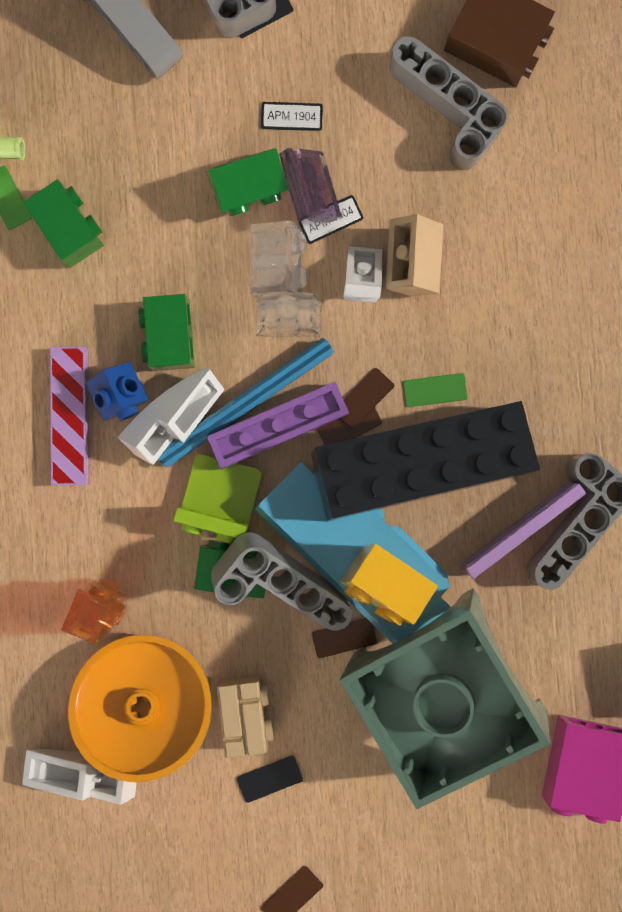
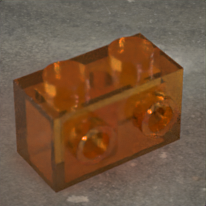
(95, 611)

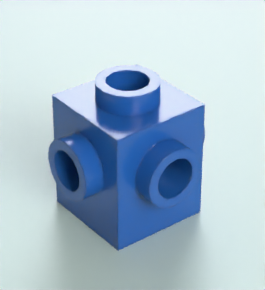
(117, 392)

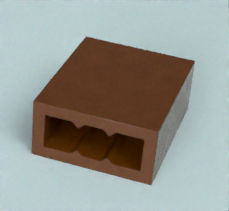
(501, 36)

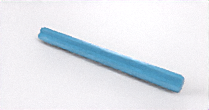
(248, 400)

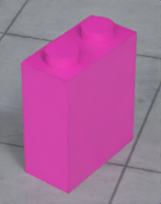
(585, 770)

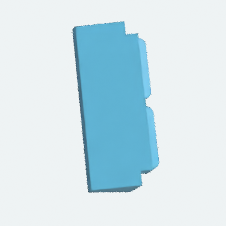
(331, 546)

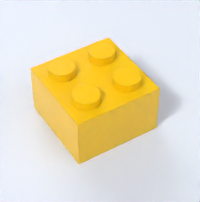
(388, 584)

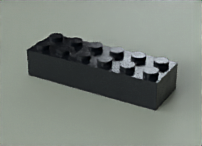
(424, 460)

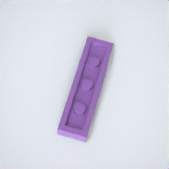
(278, 425)

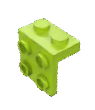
(218, 499)

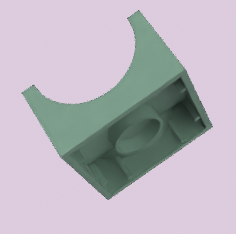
(445, 704)

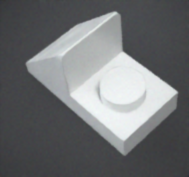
(363, 274)

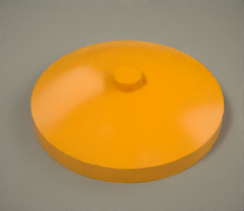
(140, 708)

